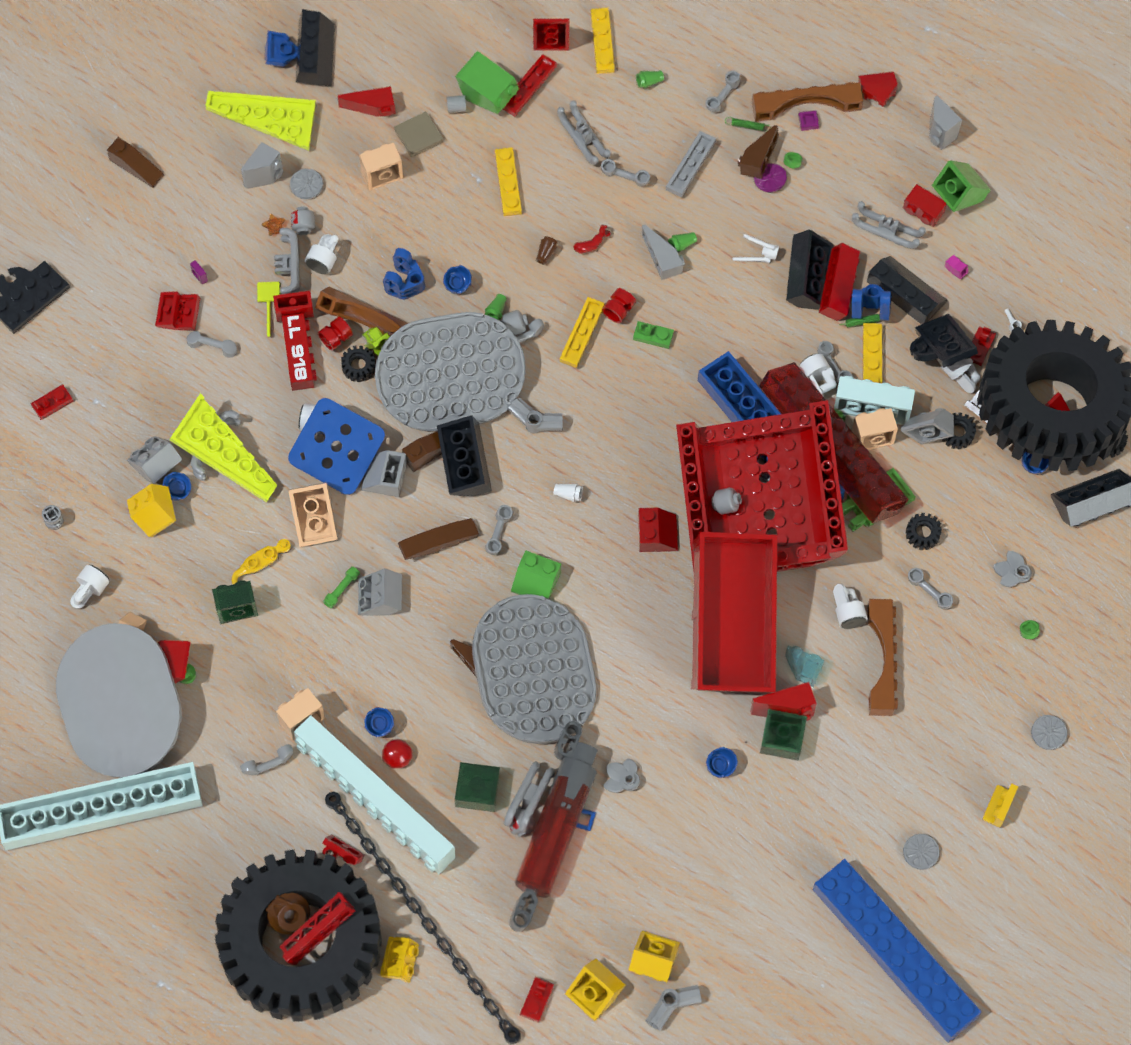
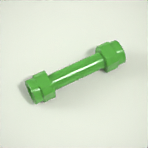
(351, 575)

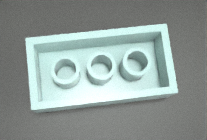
(866, 396)

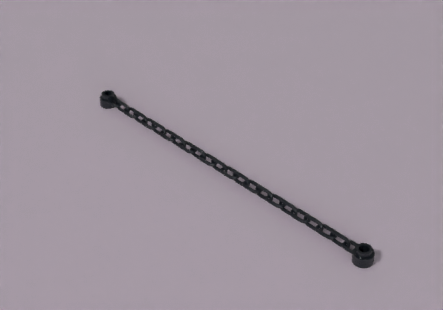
(334, 805)

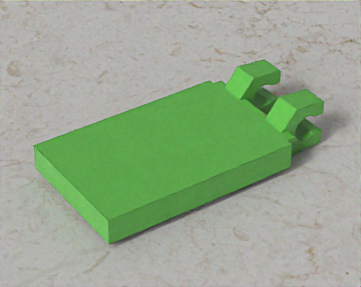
(861, 518)

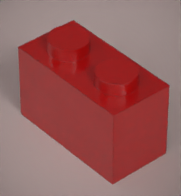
(924, 205)
(293, 304)

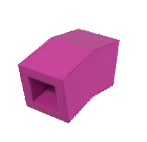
(956, 267)

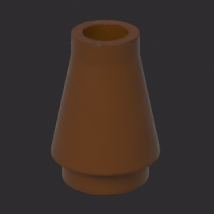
(546, 249)

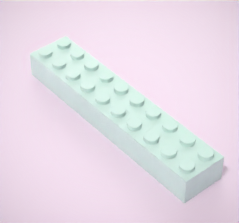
(374, 795)
(99, 806)

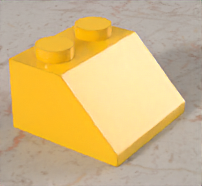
(152, 509)
(654, 956)
(594, 989)

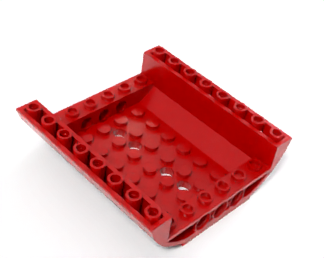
(800, 487)

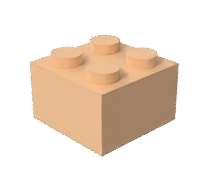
(381, 166)
(875, 428)
(296, 711)

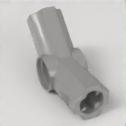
(525, 414)
(662, 1011)

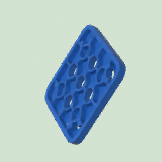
(331, 426)

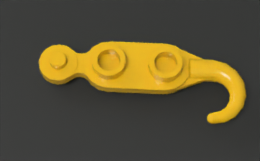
(261, 559)

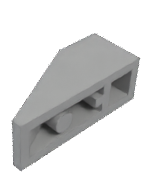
(664, 255)

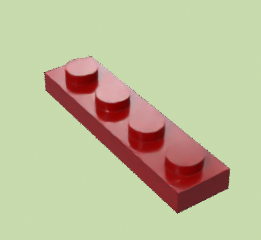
(530, 84)

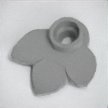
(1009, 570)
(620, 774)

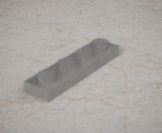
(690, 164)

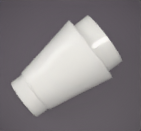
(571, 492)

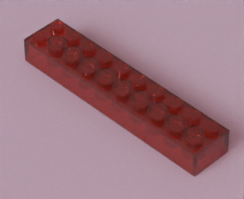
(857, 469)

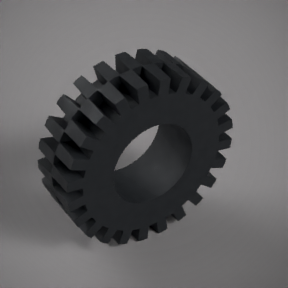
(1048, 431)
(308, 987)

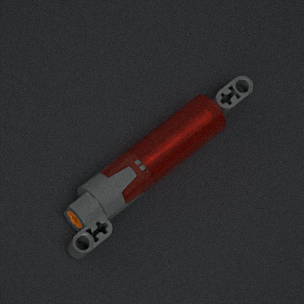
(555, 823)

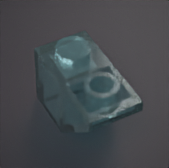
(803, 665)

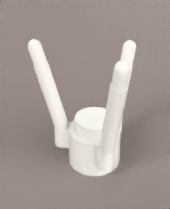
(769, 250)

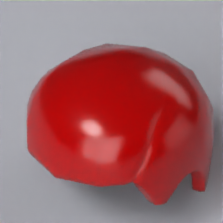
(397, 754)

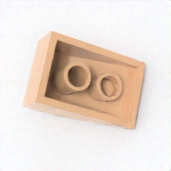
(313, 514)

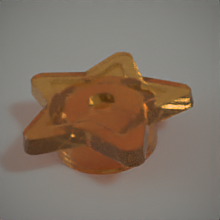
(269, 224)

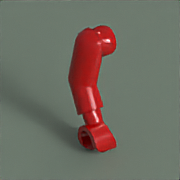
(591, 245)

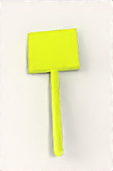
(265, 293)

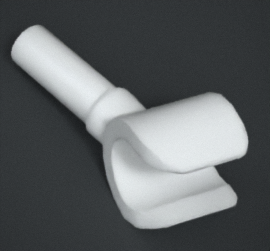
(1012, 321)

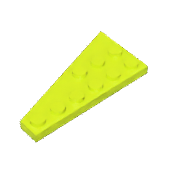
(277, 116)
(215, 444)

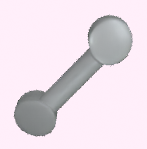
(732, 81)
(609, 169)
(535, 329)
(228, 347)
(826, 348)
(503, 515)
(944, 599)
(251, 768)

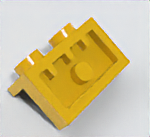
(999, 805)
(399, 958)

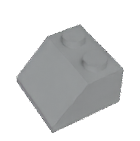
(943, 124)
(262, 167)
(930, 426)

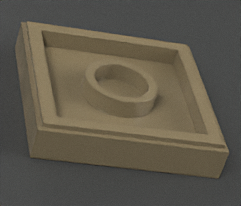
(418, 134)

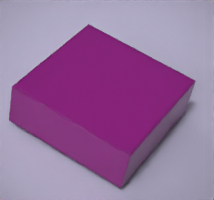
(808, 120)
(198, 272)

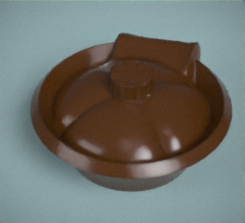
(288, 913)

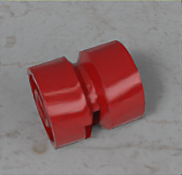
(619, 305)
(337, 332)

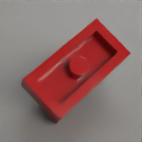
(983, 341)
(52, 402)
(340, 848)
(536, 999)

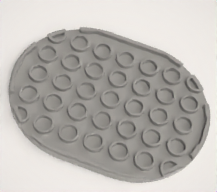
(449, 370)
(533, 668)
(118, 700)

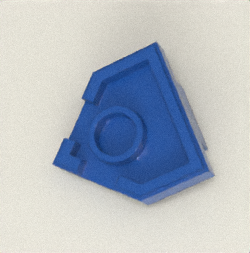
(279, 49)

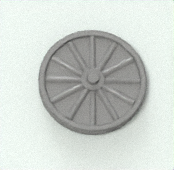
(306, 183)
(1049, 732)
(921, 851)

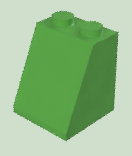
(486, 83)
(960, 185)

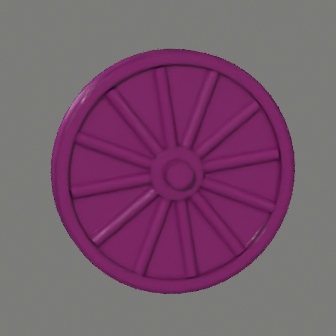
(773, 178)

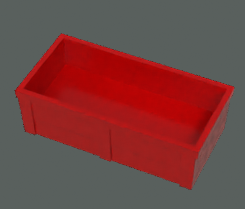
(734, 612)

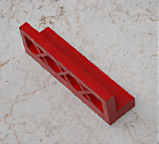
(318, 931)

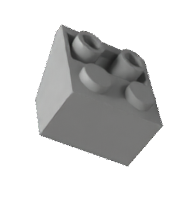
(154, 459)
(385, 473)
(380, 593)

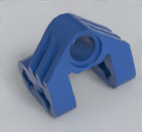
(393, 282)
(871, 298)

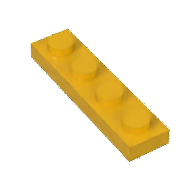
(602, 40)
(508, 181)
(582, 332)
(872, 352)

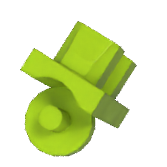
(375, 339)

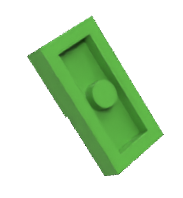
(653, 335)

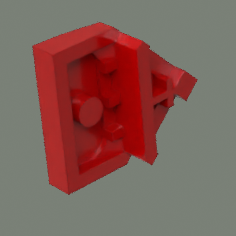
(878, 86)

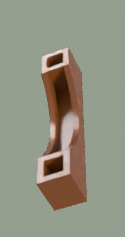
(843, 97)
(340, 304)
(881, 621)

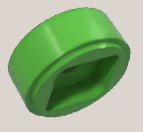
(792, 160)
(1029, 629)
(190, 675)

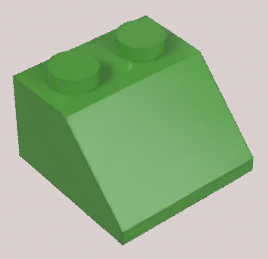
(536, 575)

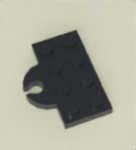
(28, 294)
(942, 341)

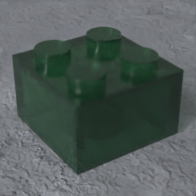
(235, 602)
(783, 734)
(477, 787)

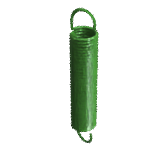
(747, 124)
(865, 319)

